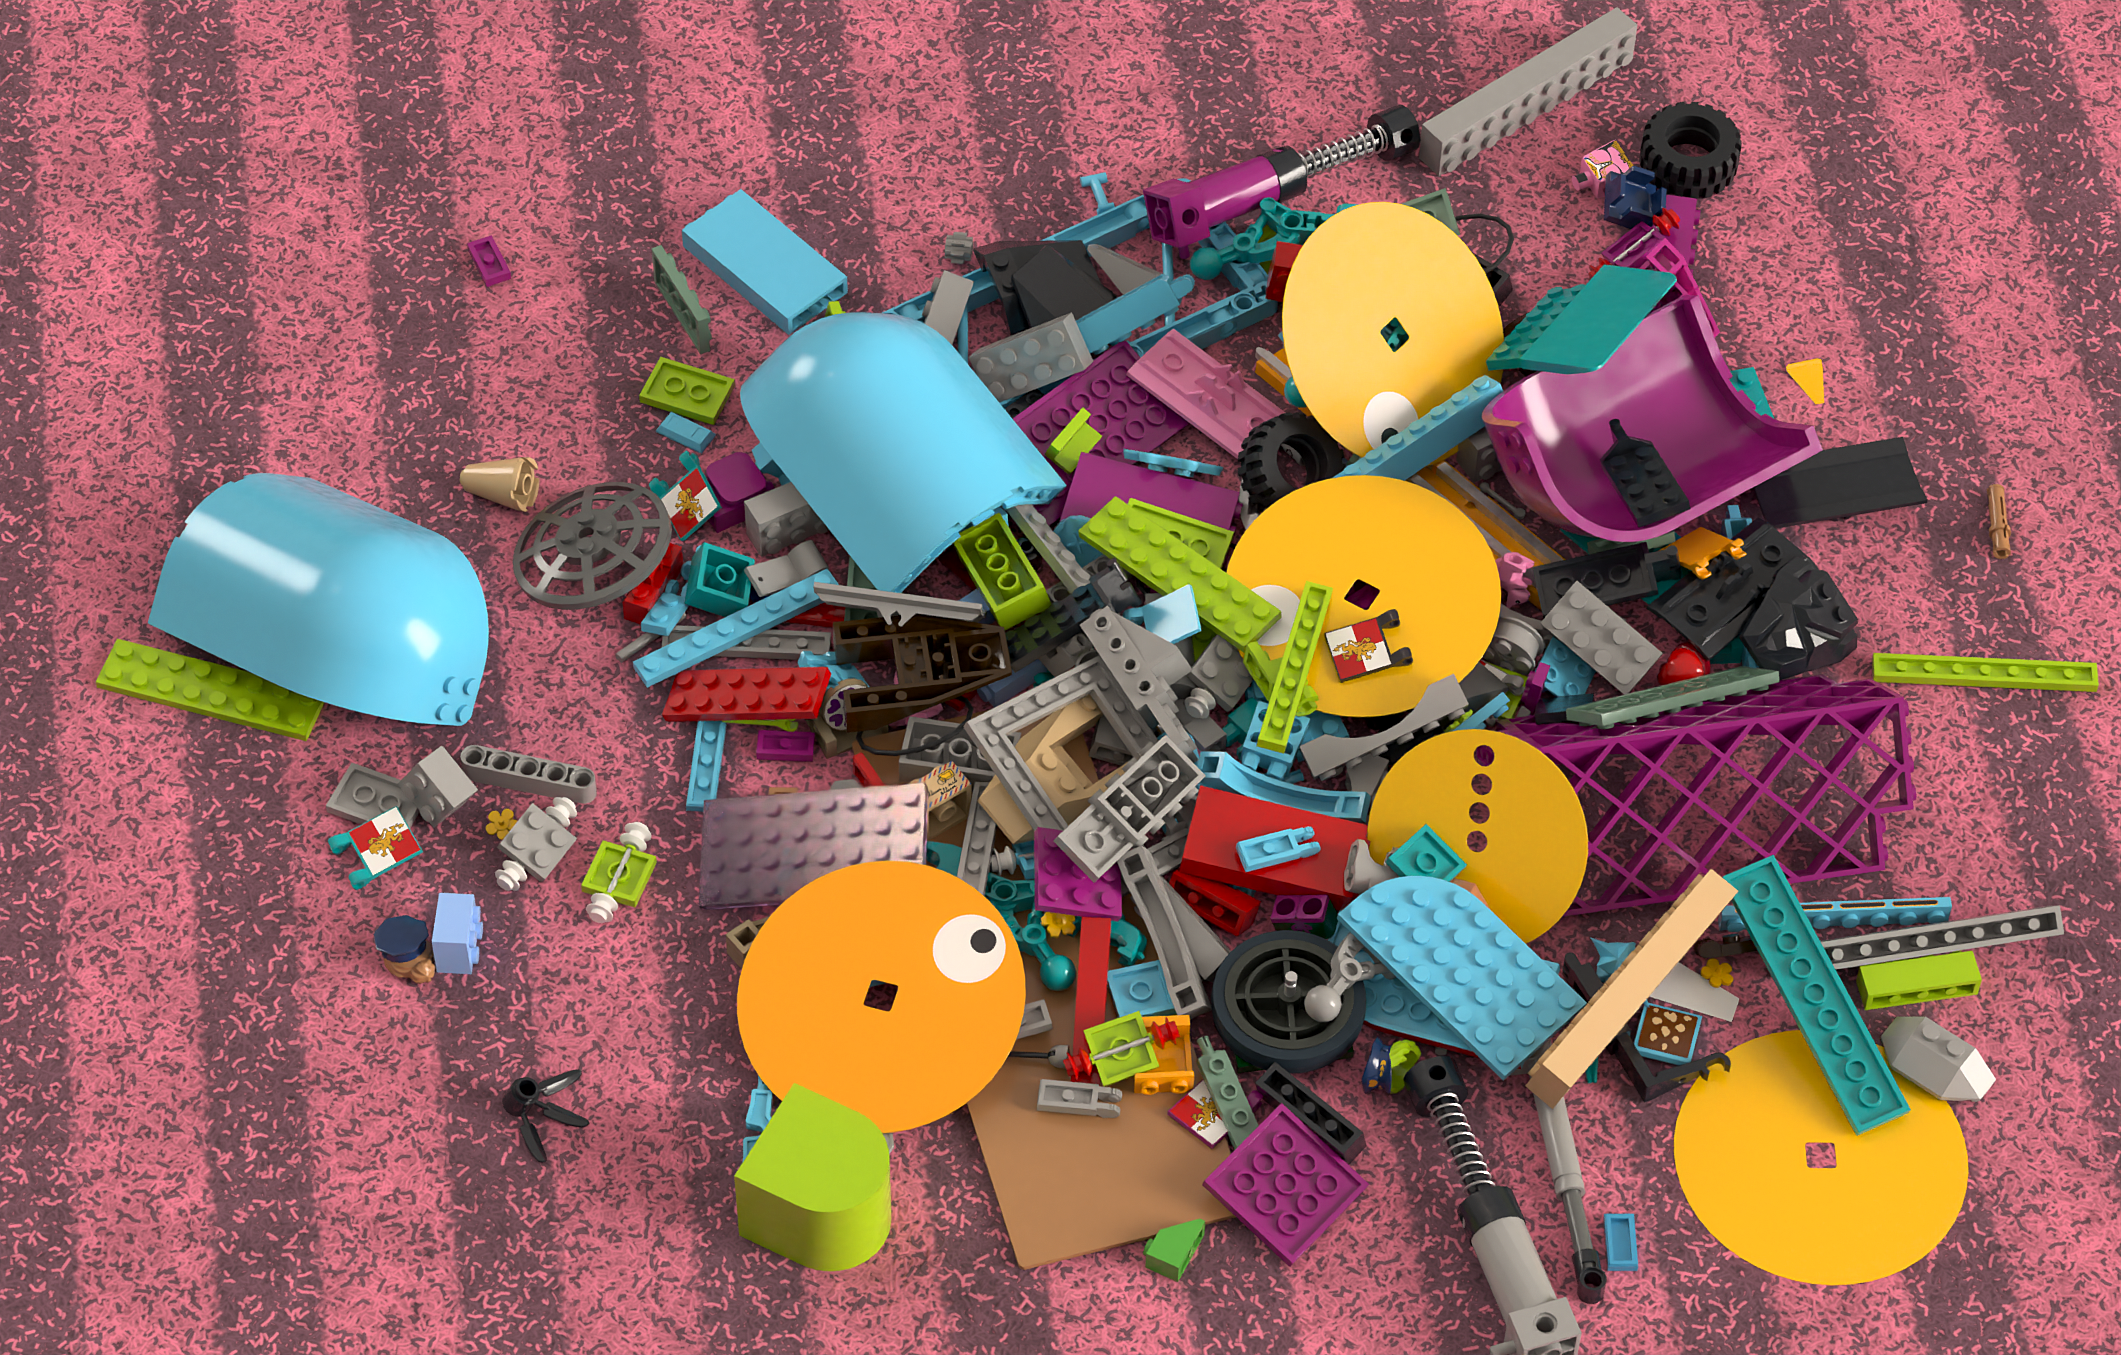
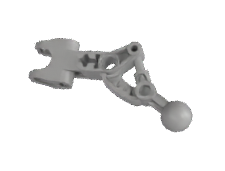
(1360, 874)

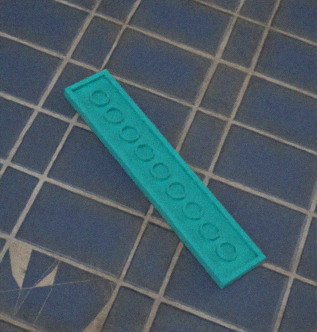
(1816, 996)

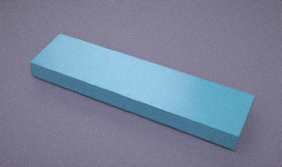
(706, 764)

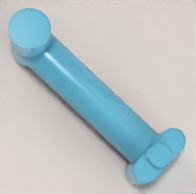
(1095, 182)

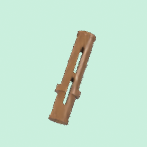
(1999, 529)

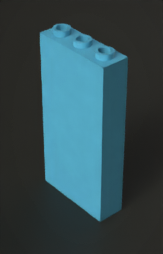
(764, 261)

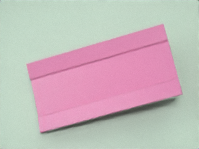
(1202, 391)

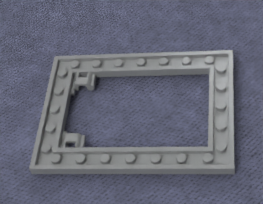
(1093, 677)

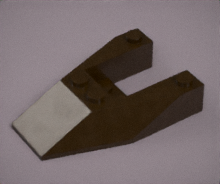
(933, 664)

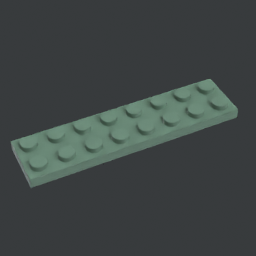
(1672, 696)

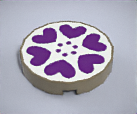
(832, 703)

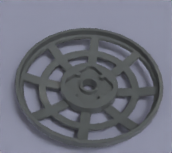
(584, 551)

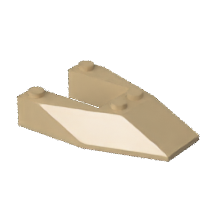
(1053, 769)

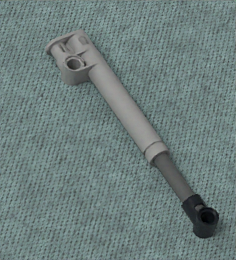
(1568, 1188)

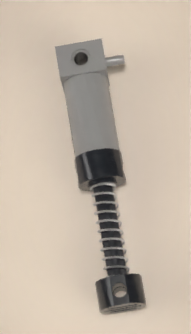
(1494, 1224)

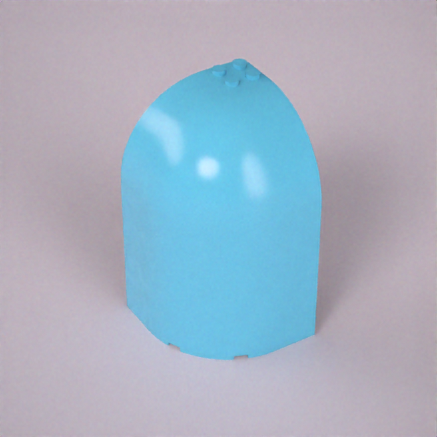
(890, 439)
(328, 599)

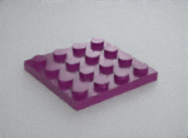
(1285, 1184)

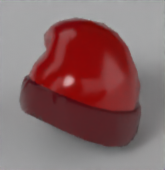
(1683, 664)

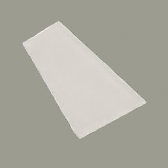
(1694, 992)

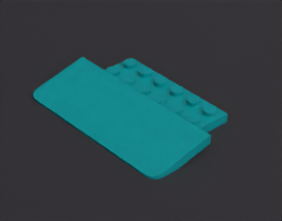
(1584, 324)

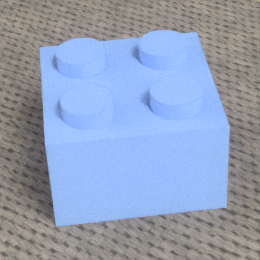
(456, 933)

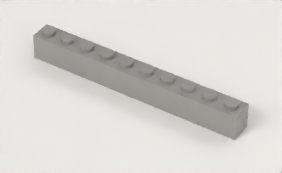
(1944, 937)

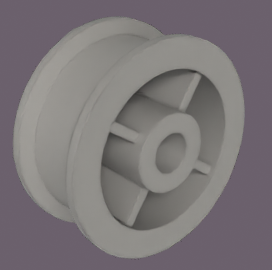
(1514, 646)

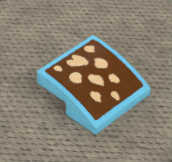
(1667, 1034)

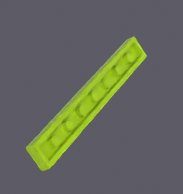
(1294, 667)
(1985, 672)

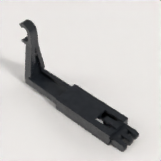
(1586, 984)

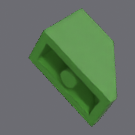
(1174, 1248)

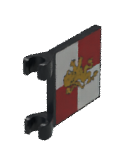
(1363, 647)

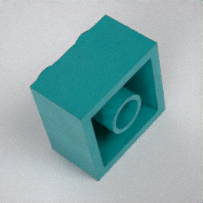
(718, 580)

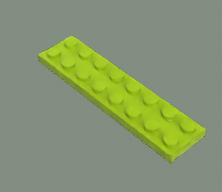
(1169, 565)
(207, 689)

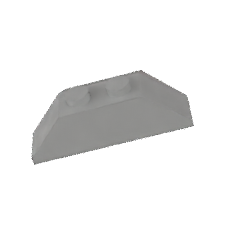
(1936, 1059)

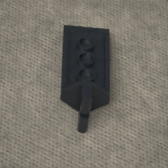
(1642, 478)
(1610, 575)
(1063, 617)

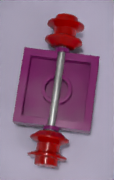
(1638, 243)

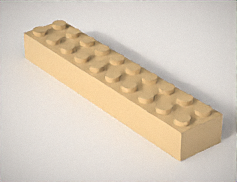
(1629, 987)

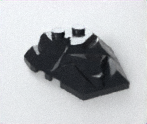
(1800, 622)

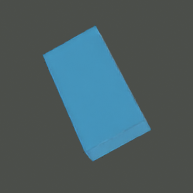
(1620, 1242)

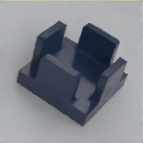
(1632, 198)

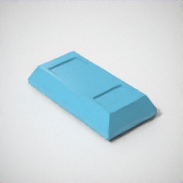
(686, 432)

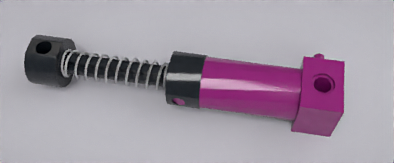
(1185, 211)

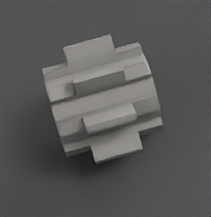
(958, 248)

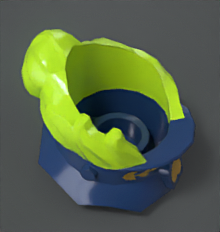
(1389, 1065)

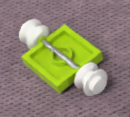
(619, 873)

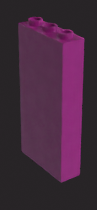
(1101, 479)

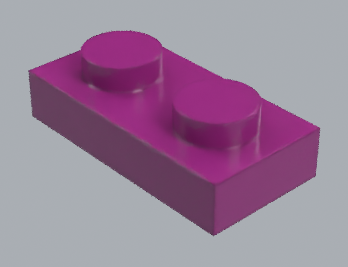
(489, 261)
(1534, 687)
(785, 745)

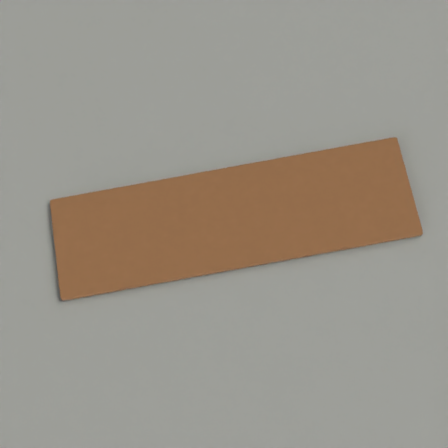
(1066, 1177)

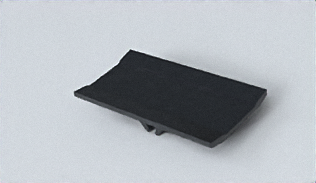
(1841, 484)
(1718, 607)

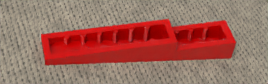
(1091, 986)

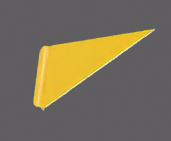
(1809, 377)

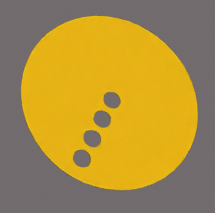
(1532, 833)

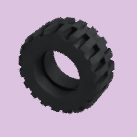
(1695, 126)
(1260, 451)

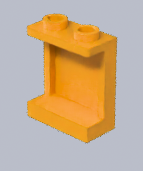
(1174, 1061)

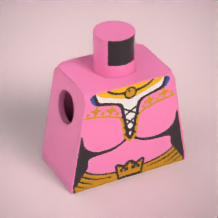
(1598, 164)

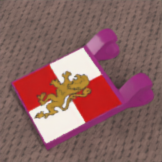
(1200, 1117)

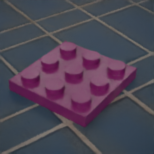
(1066, 889)

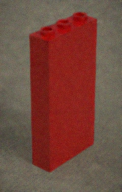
(1227, 818)

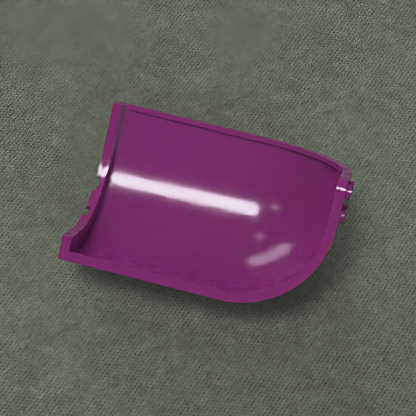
(1664, 389)

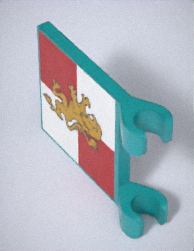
(689, 500)
(380, 845)

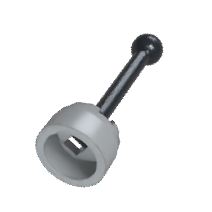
(1055, 1055)

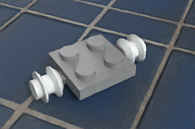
(1220, 676)
(536, 843)

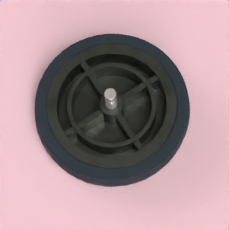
(1262, 1006)

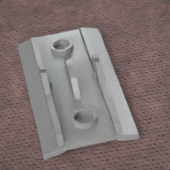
(895, 604)

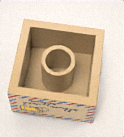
(947, 798)

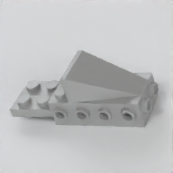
(1144, 669)
(1130, 807)

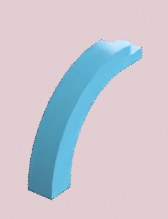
(1229, 775)

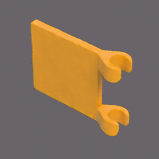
(1701, 546)

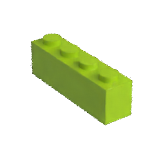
(1918, 980)

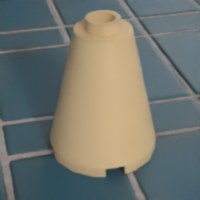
(503, 481)

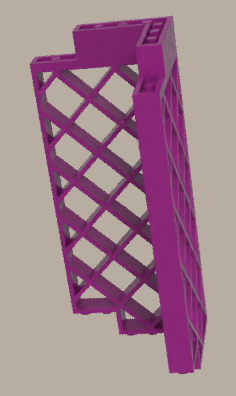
(1785, 711)

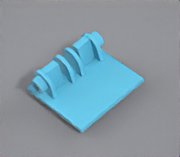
(1567, 670)

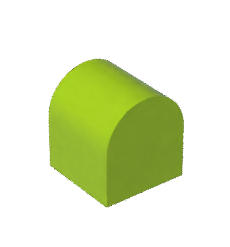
(816, 1184)

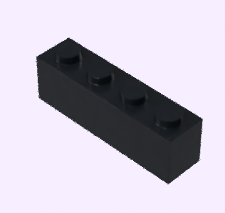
(1329, 1125)

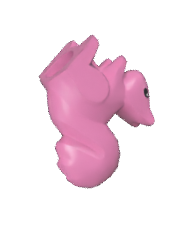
(1511, 577)

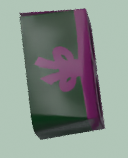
(1289, 906)

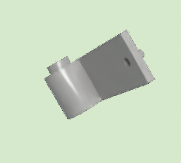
(787, 570)

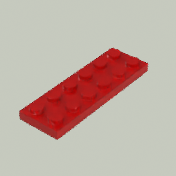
(747, 694)

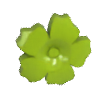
(1458, 721)

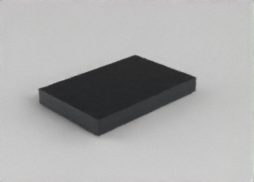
(1553, 709)

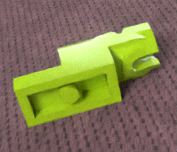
(1265, 674)

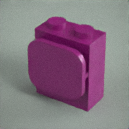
(733, 482)

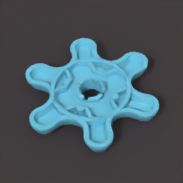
(1162, 462)

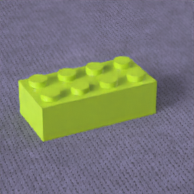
(1001, 572)

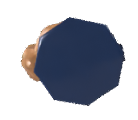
(406, 948)

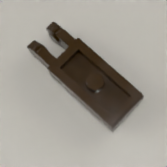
(1730, 945)

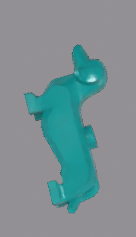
(1125, 937)

